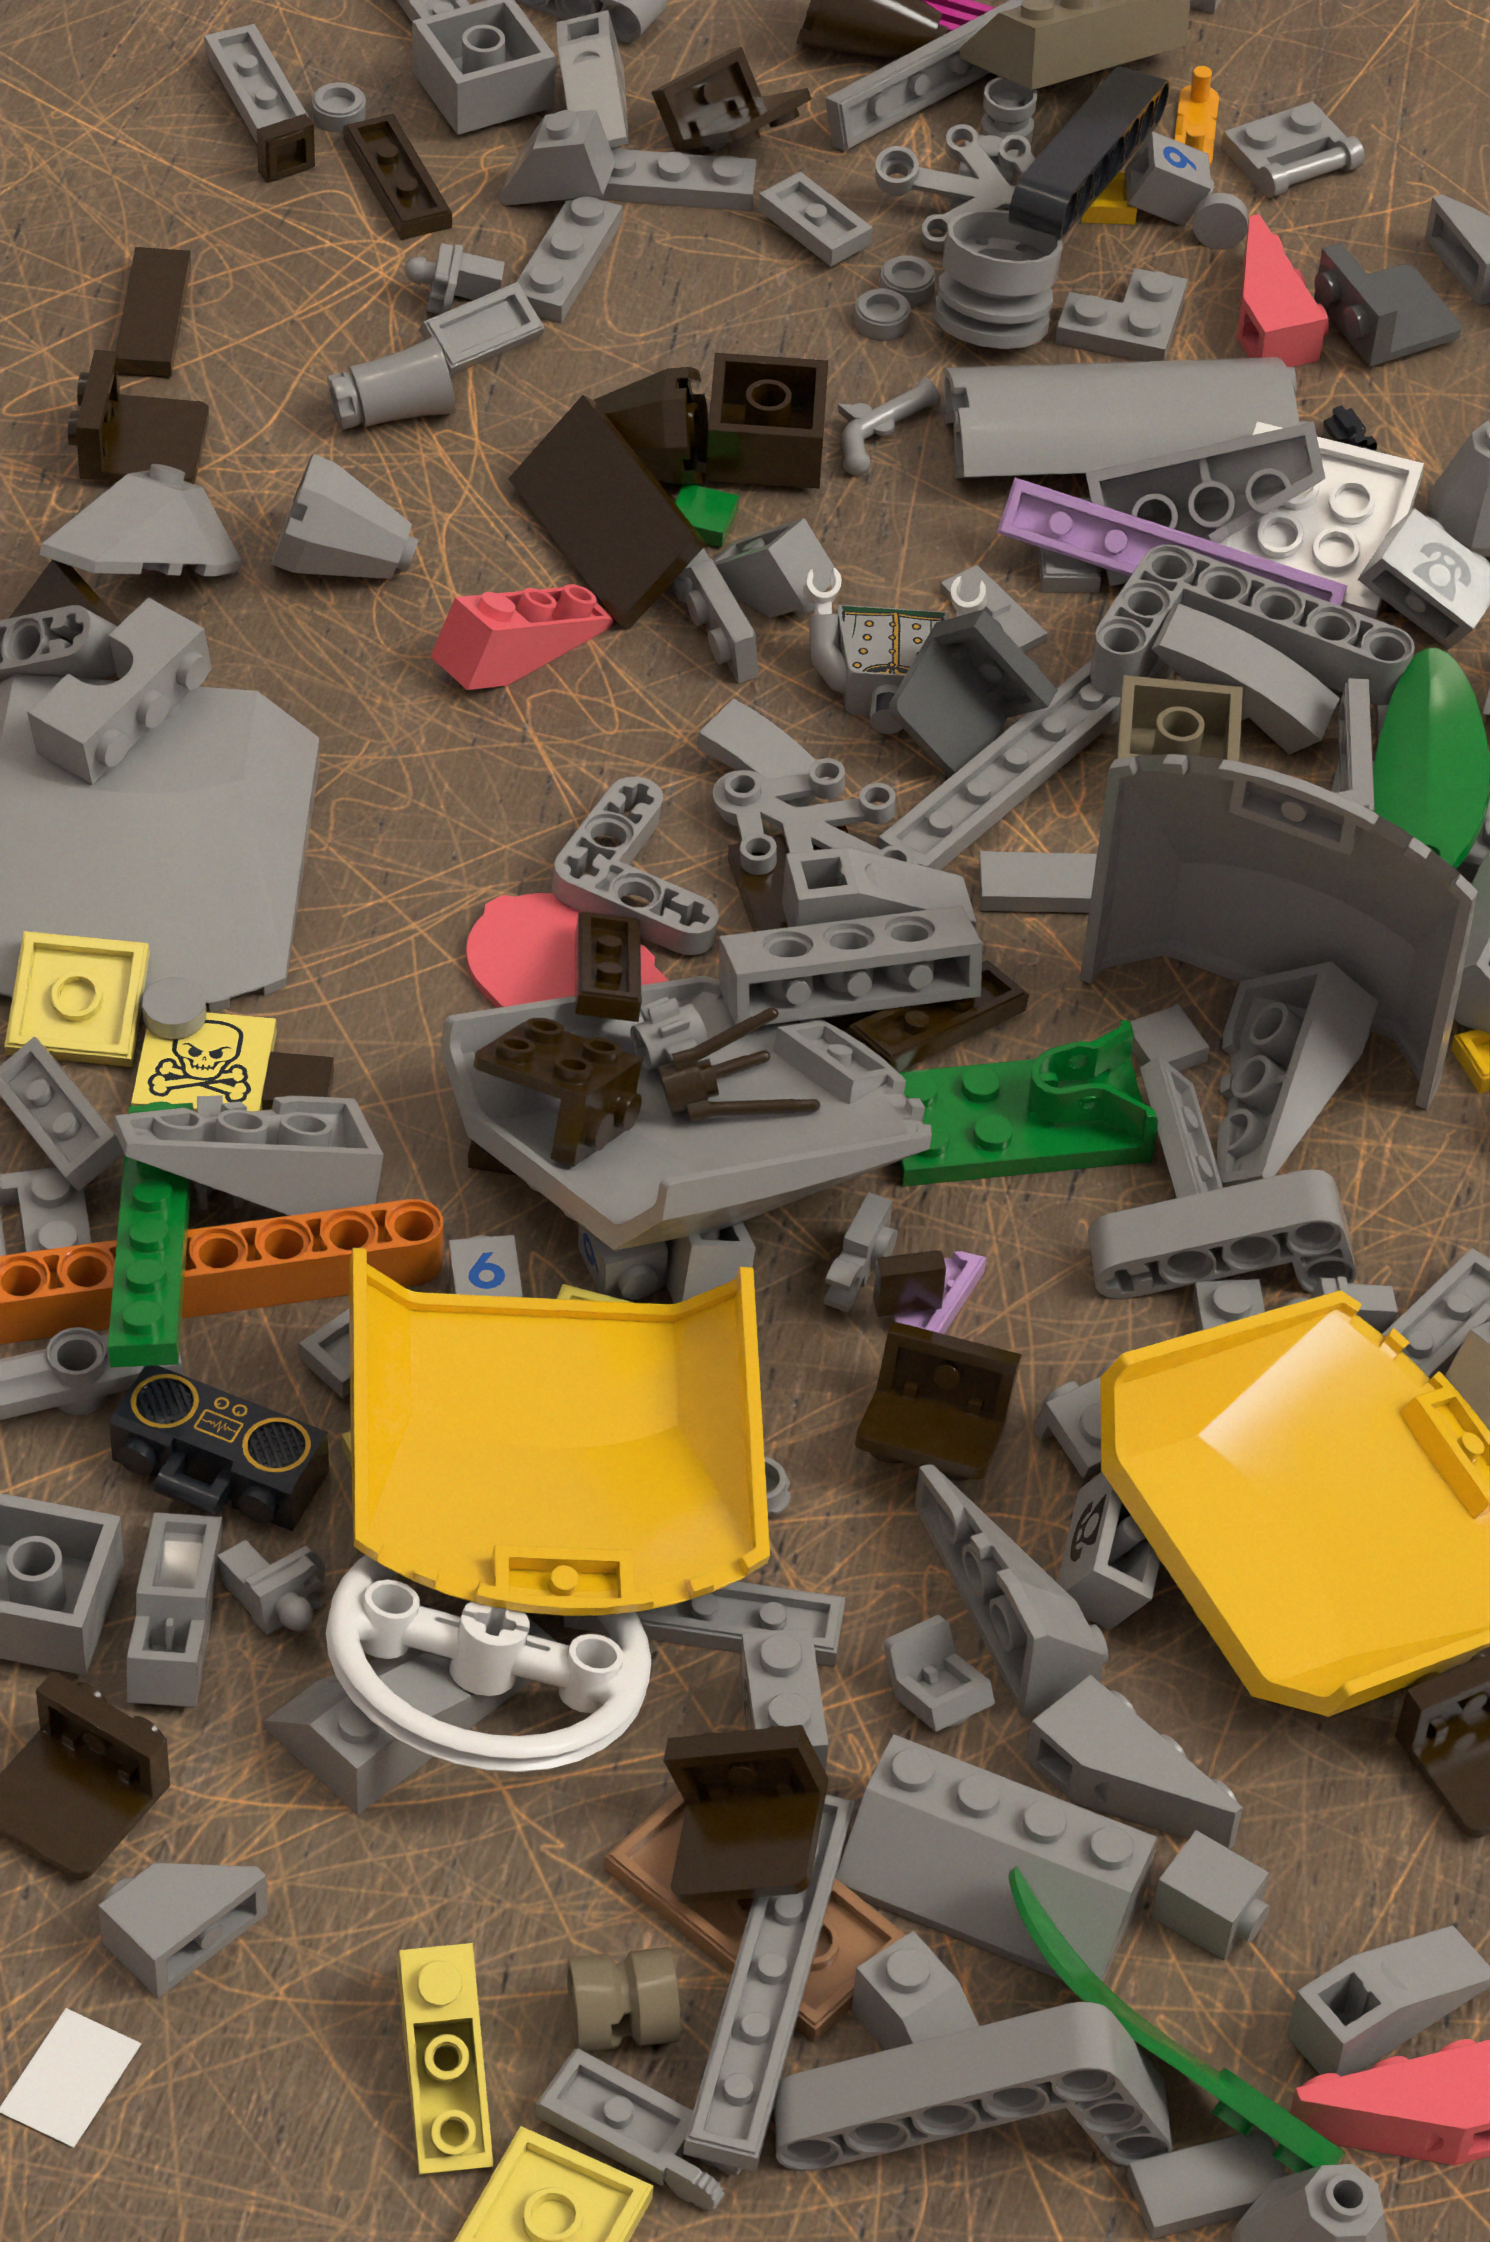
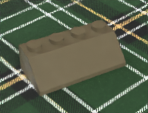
(1073, 38)

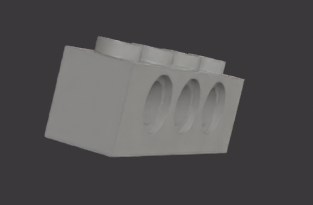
(851, 965)

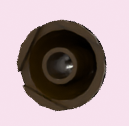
(870, 27)

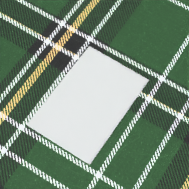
(69, 2077)

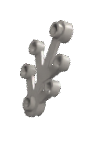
(984, 191)
(749, 797)

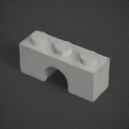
(95, 725)

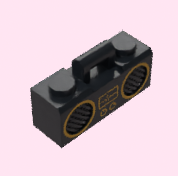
(218, 1448)

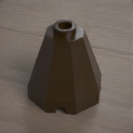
(663, 423)

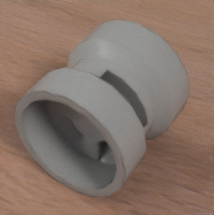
(1008, 109)

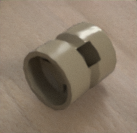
(623, 1999)

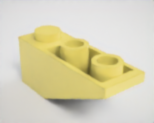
(444, 2058)

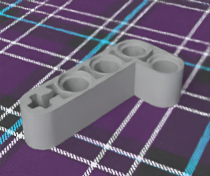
(57, 644)
(1224, 1235)

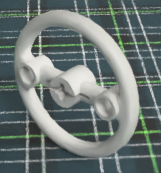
(486, 1656)

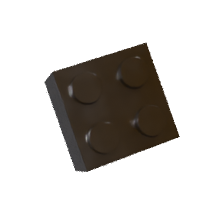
(766, 420)

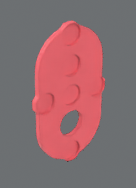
(527, 950)

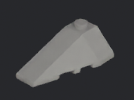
(1213, 486)
(148, 524)
(1289, 1051)
(289, 1158)
(1018, 1609)
(355, 1754)

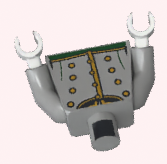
(871, 648)

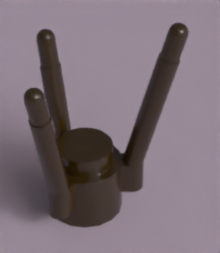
(691, 1081)

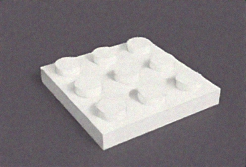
(1338, 521)

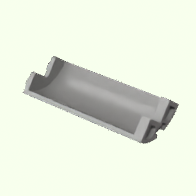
(1107, 412)

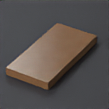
(847, 1938)

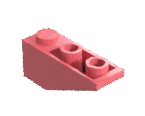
(1275, 306)
(510, 634)
(1407, 2107)

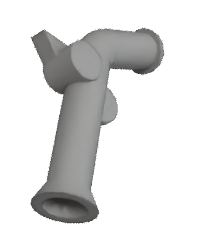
(880, 421)

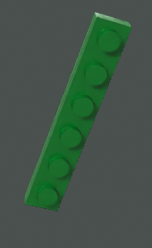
(149, 1262)

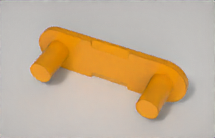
(1198, 113)

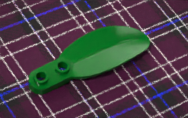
(1434, 758)
(1238, 2103)

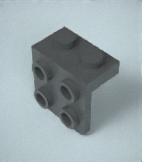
(1382, 311)
(966, 689)

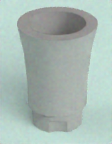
(393, 387)

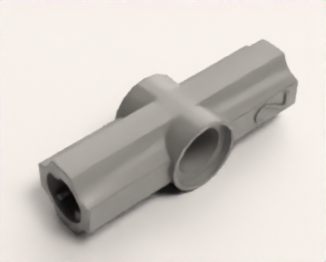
(65, 1375)

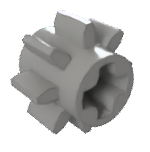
(666, 1031)

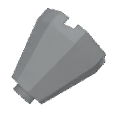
(1463, 494)
(342, 528)
(1316, 2206)

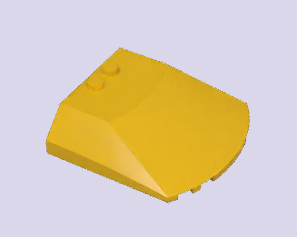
(557, 1444)
(1308, 1499)

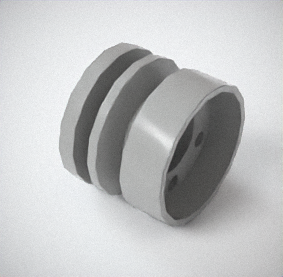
(996, 280)

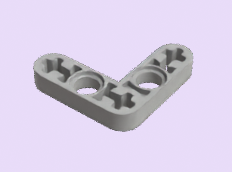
(615, 878)

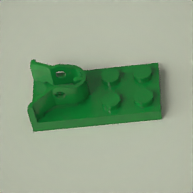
(1033, 1115)

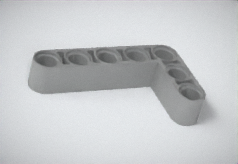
(1308, 630)
(978, 2080)

